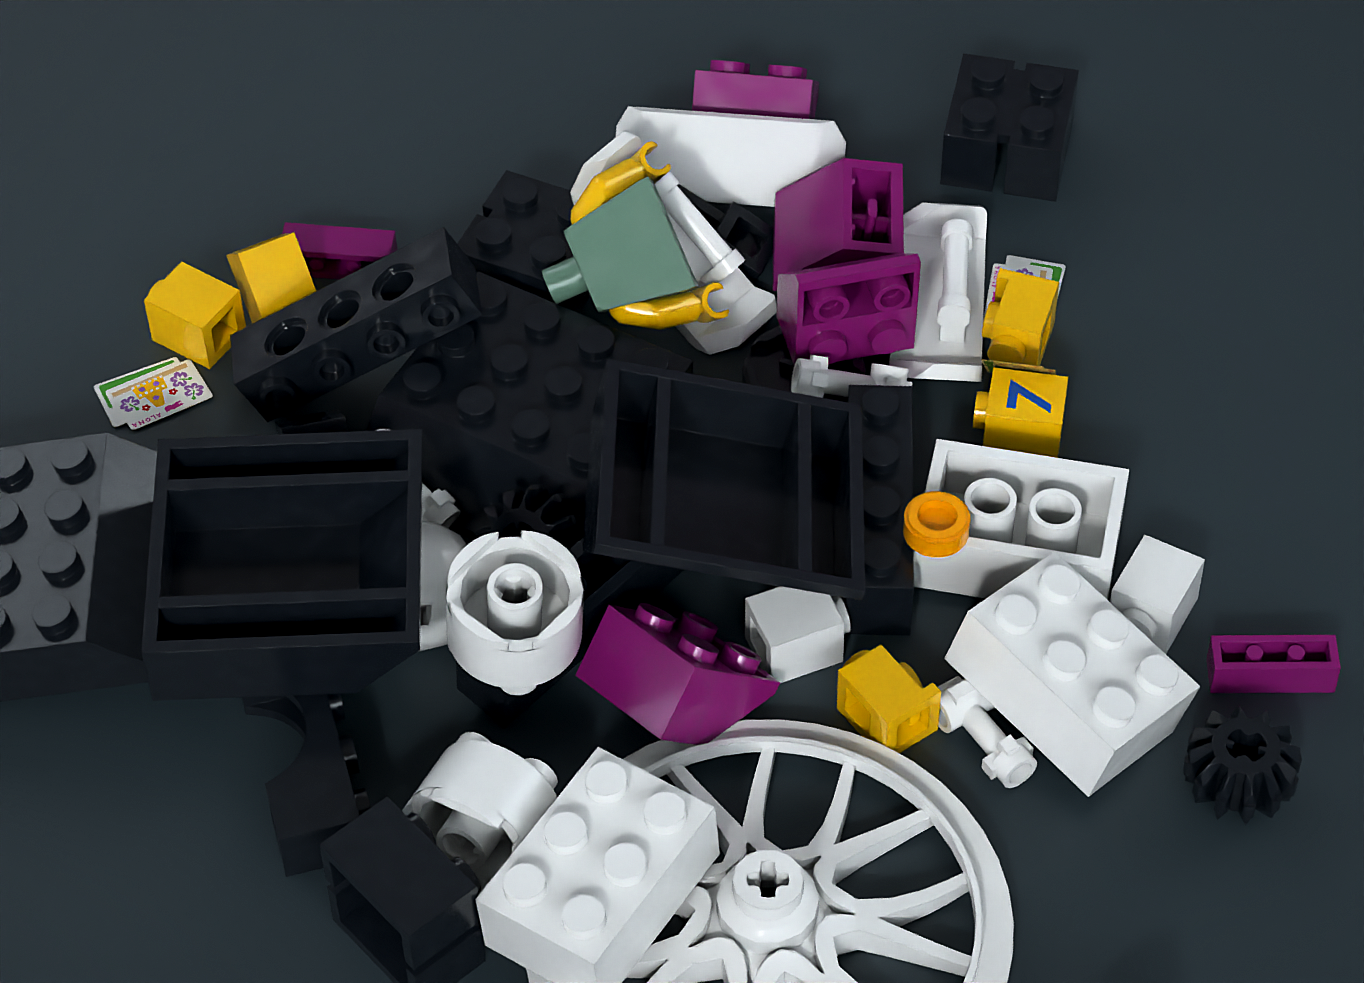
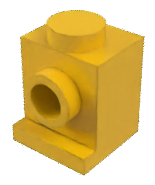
(1020, 317)
(887, 700)

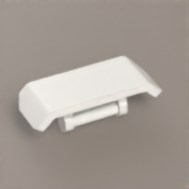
(734, 154)
(706, 253)
(950, 293)

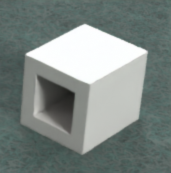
(1158, 589)
(795, 631)

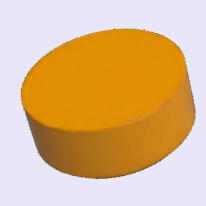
(936, 524)

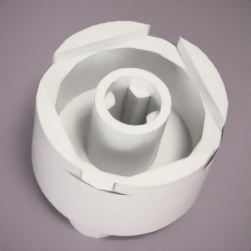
(514, 610)
(482, 802)

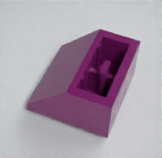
(734, 91)
(839, 216)
(850, 308)
(673, 673)

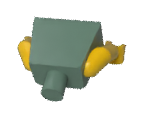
(630, 252)

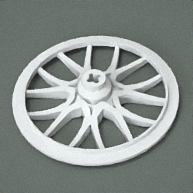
(810, 919)

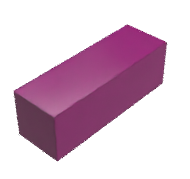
(338, 250)
(1273, 663)

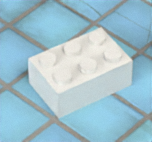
(1022, 513)
(1071, 672)
(599, 874)

